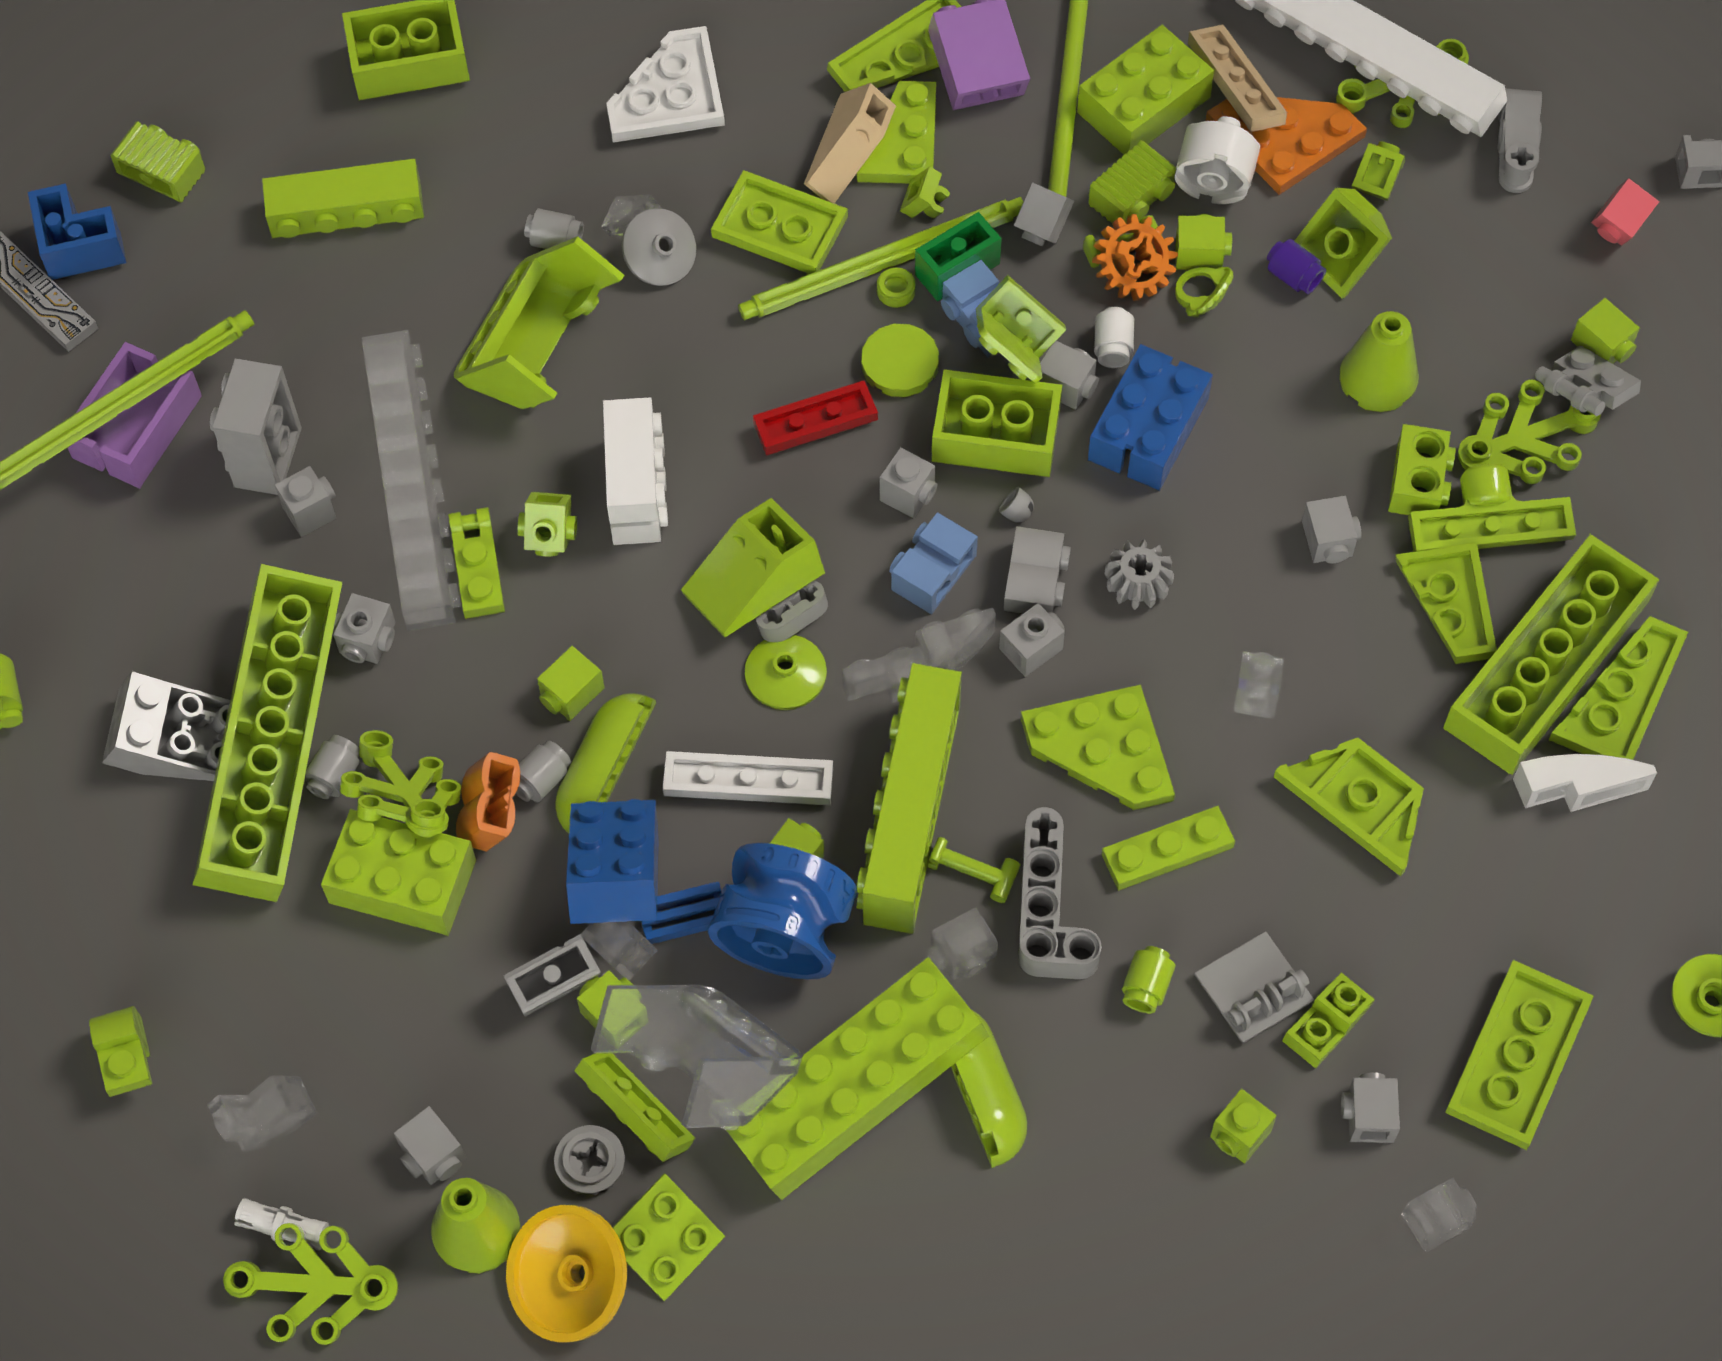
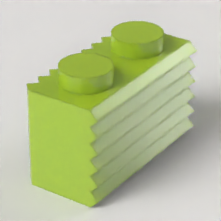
(158, 161)
(1132, 184)

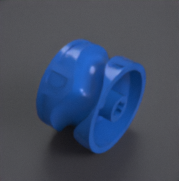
(781, 909)

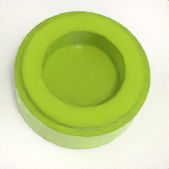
(896, 287)

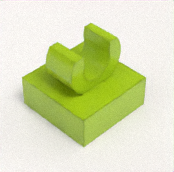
(922, 192)

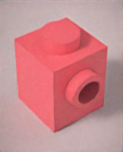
(1624, 212)

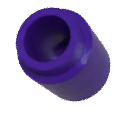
(1295, 266)

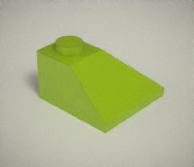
(1346, 238)

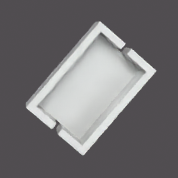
(634, 471)

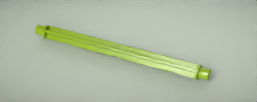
(865, 264)
(123, 397)

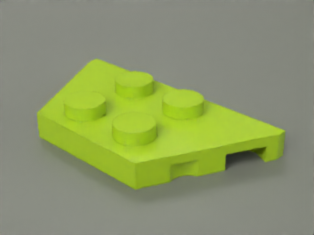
(1361, 797)

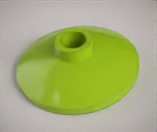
(788, 687)
(1691, 984)

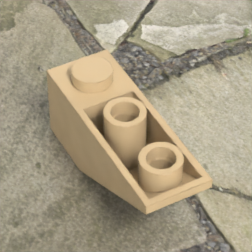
(849, 139)

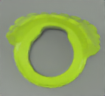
(1200, 305)

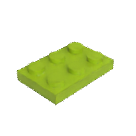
(779, 222)

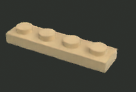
(1238, 78)

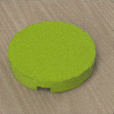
(900, 360)

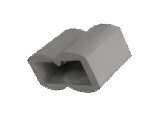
(1035, 570)

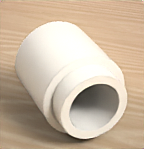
(1114, 337)

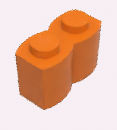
(488, 801)

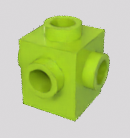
(547, 523)

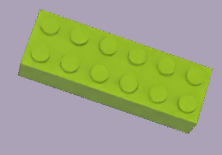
(1550, 654)
(909, 798)
(860, 1077)

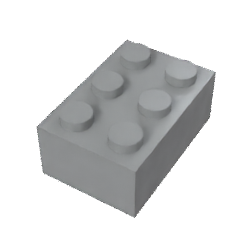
(256, 425)

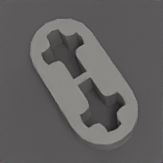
(793, 613)

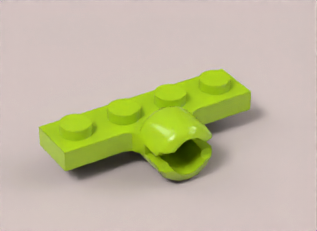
(1492, 516)

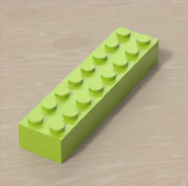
(268, 734)

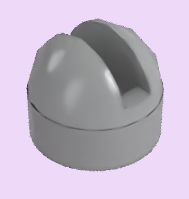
(1017, 505)

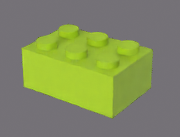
(405, 47)
(1145, 90)
(996, 423)
(398, 874)

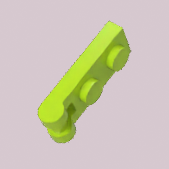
(476, 564)

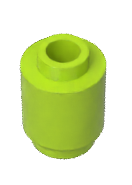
(1148, 979)

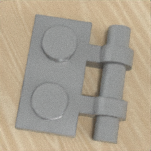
(1588, 381)

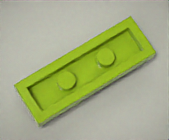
(1168, 848)
(635, 1105)

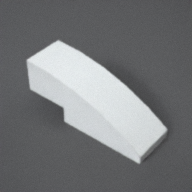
(1581, 779)

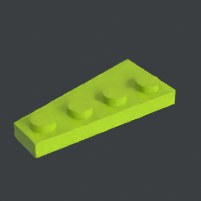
(892, 52)
(1625, 695)

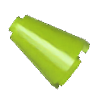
(1381, 364)
(474, 1226)

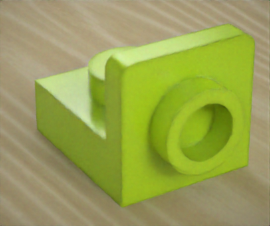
(1379, 170)

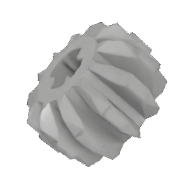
(1141, 560)

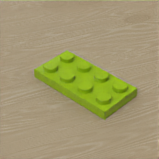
(1519, 1054)

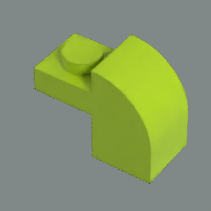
(121, 1050)

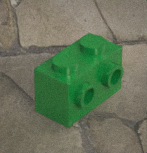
(956, 251)

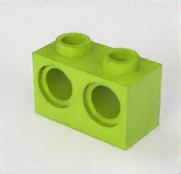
(1418, 471)

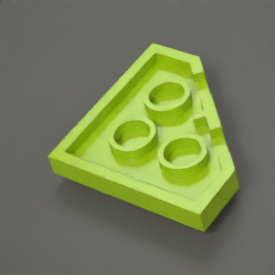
(1104, 744)

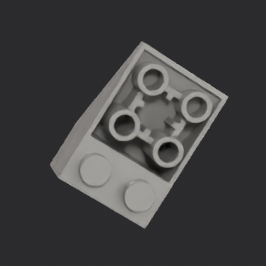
(165, 729)

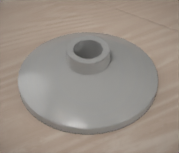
(643, 252)

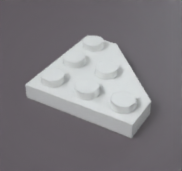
(669, 91)

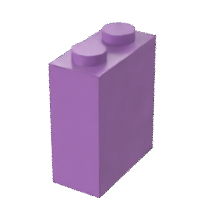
(978, 53)

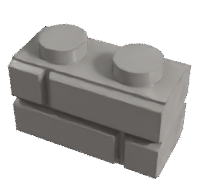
(552, 975)

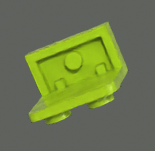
(1017, 328)

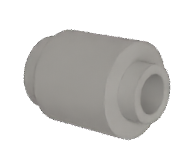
(551, 228)
(329, 764)
(542, 771)

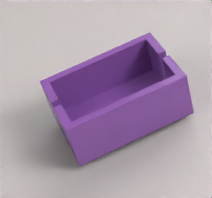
(138, 435)

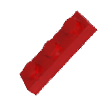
(815, 417)

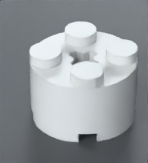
(1217, 160)

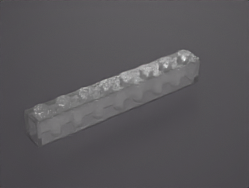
(409, 482)

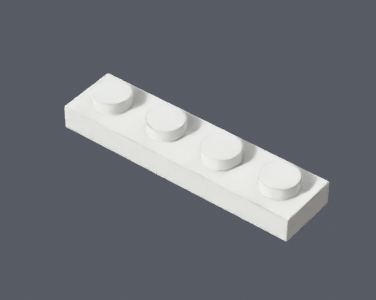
(748, 778)

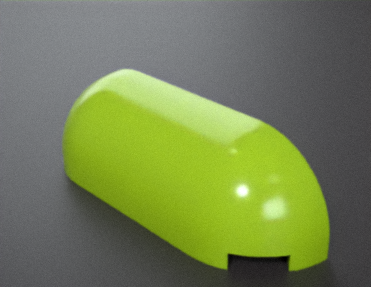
(603, 752)
(992, 1099)

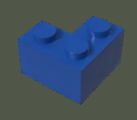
(72, 240)

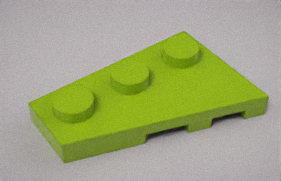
(908, 139)
(1454, 598)

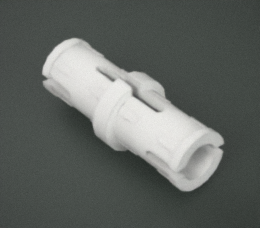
(268, 1219)

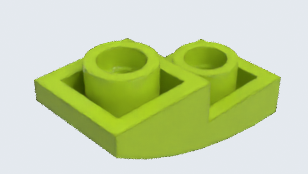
(1328, 1020)

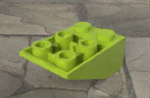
(753, 568)

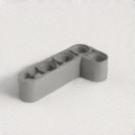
(1047, 893)

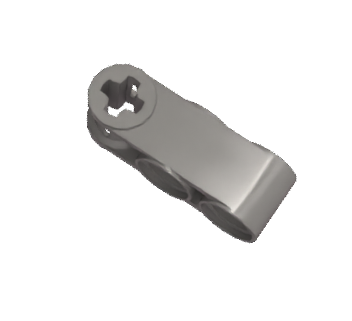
(1519, 139)

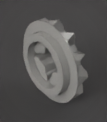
(580, 1143)

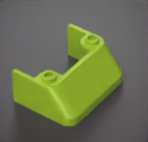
(530, 320)

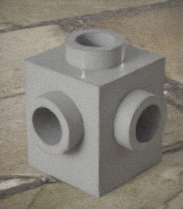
(364, 629)

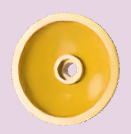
(546, 1278)

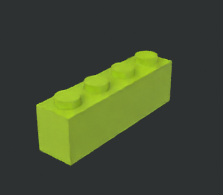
(343, 198)

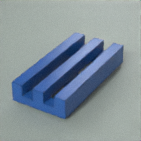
(680, 898)

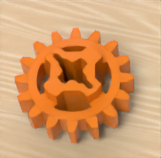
(1142, 243)

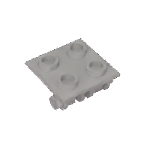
(1255, 987)

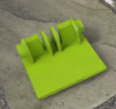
(666, 1236)

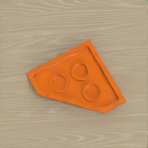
(1308, 140)

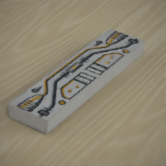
(42, 297)

